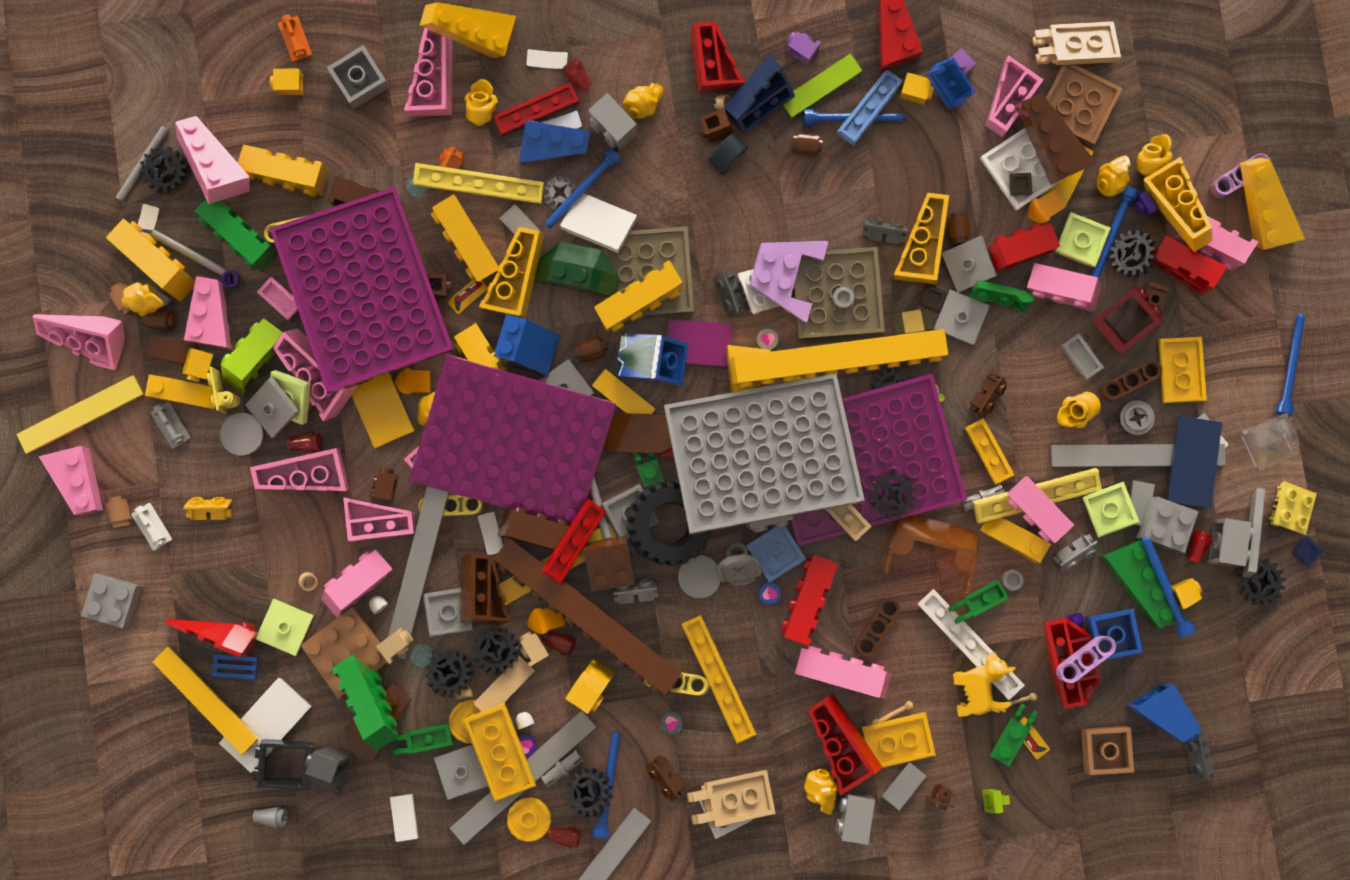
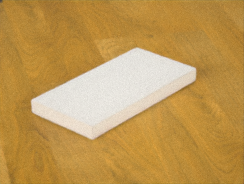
(270, 718)

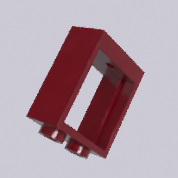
(1110, 332)

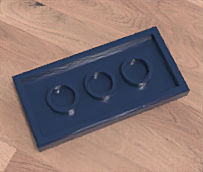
(1194, 462)

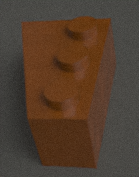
(347, 190)
(398, 701)

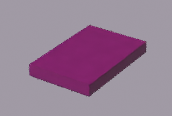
(705, 341)

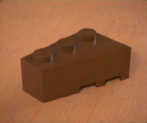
(532, 529)
(481, 592)

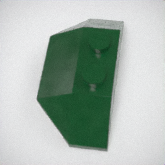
(578, 269)

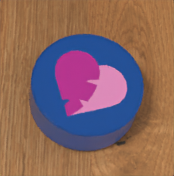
(769, 593)

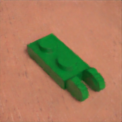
(1001, 295)
(650, 471)
(980, 600)
(1012, 737)
(425, 739)

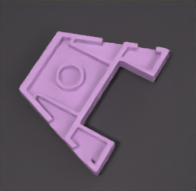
(777, 270)

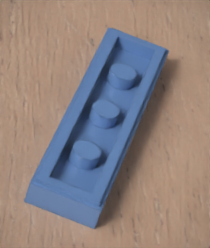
(870, 107)

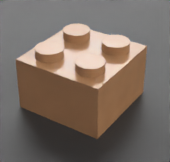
(1107, 750)

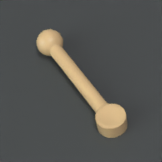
(1032, 697)
(908, 705)

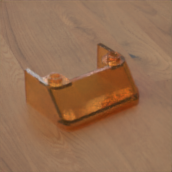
(937, 533)

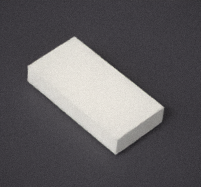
(404, 817)

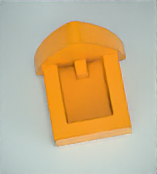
(1043, 208)
(413, 381)
(544, 619)

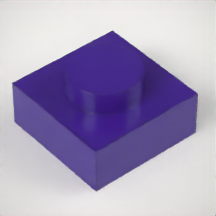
(1145, 204)

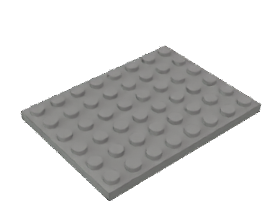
(763, 454)

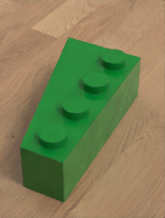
(238, 233)
(1136, 575)
(366, 702)

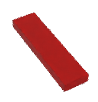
(536, 109)
(573, 541)

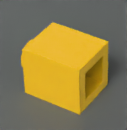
(287, 81)
(916, 89)
(197, 365)

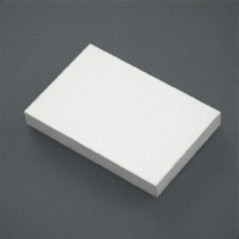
(598, 222)

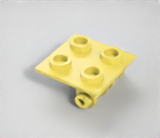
(221, 399)
(1293, 508)

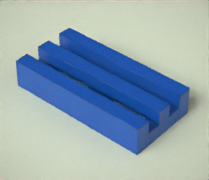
(215, 665)

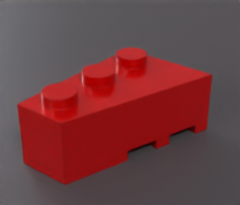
(896, 35)
(712, 60)
(1023, 246)
(1187, 266)

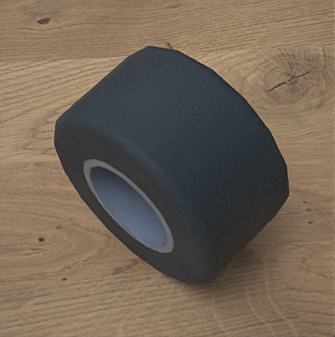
(727, 154)

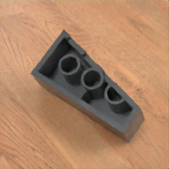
(328, 768)

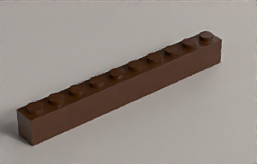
(589, 617)

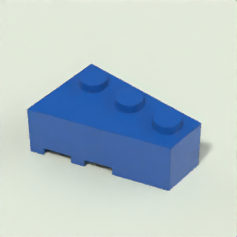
(551, 141)

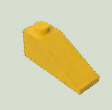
(179, 391)
(1016, 539)

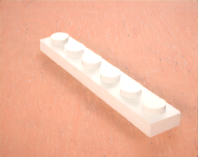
(965, 640)

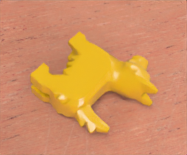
(979, 688)

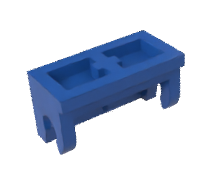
(950, 83)

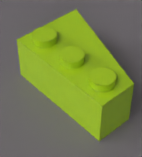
(249, 355)

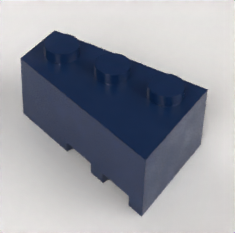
(759, 96)

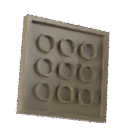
(648, 251)
(820, 279)

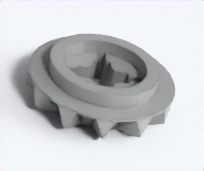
(549, 191)
(1140, 408)

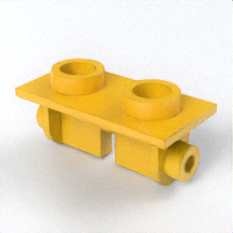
(198, 508)

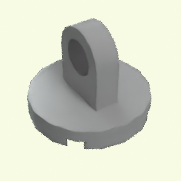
(739, 568)

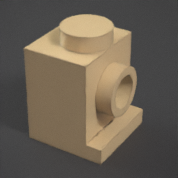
(395, 644)
(533, 647)

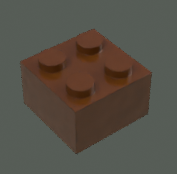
(609, 563)

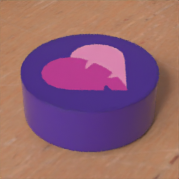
(528, 744)

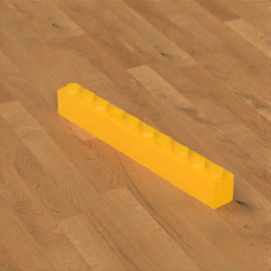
(838, 357)

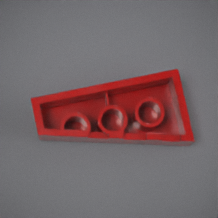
(809, 599)
(843, 744)

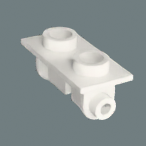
(151, 526)

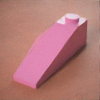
(92, 336)

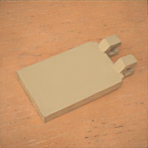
(1077, 44)
(734, 799)

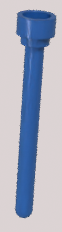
(811, 117)
(610, 159)
(1127, 197)
(1285, 404)
(1184, 627)
(601, 828)

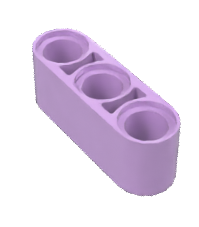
(1230, 180)
(1095, 654)

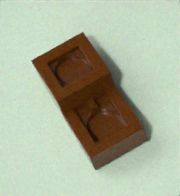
(168, 349)

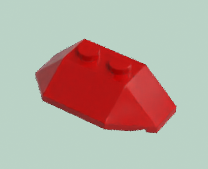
(1062, 641)

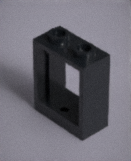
(281, 783)

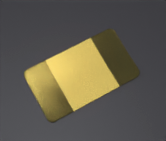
(913, 321)

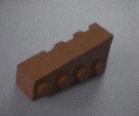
(1052, 139)

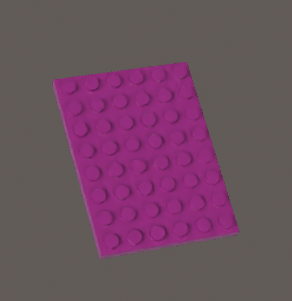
(361, 289)
(892, 432)
(511, 440)

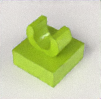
(994, 801)

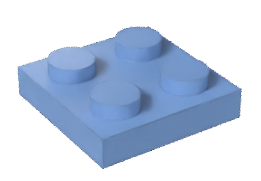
(776, 552)

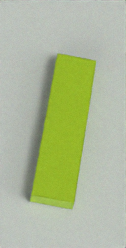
(822, 85)

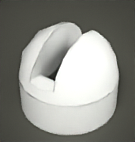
(377, 604)
(524, 720)

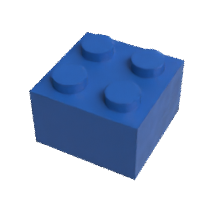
(1119, 626)

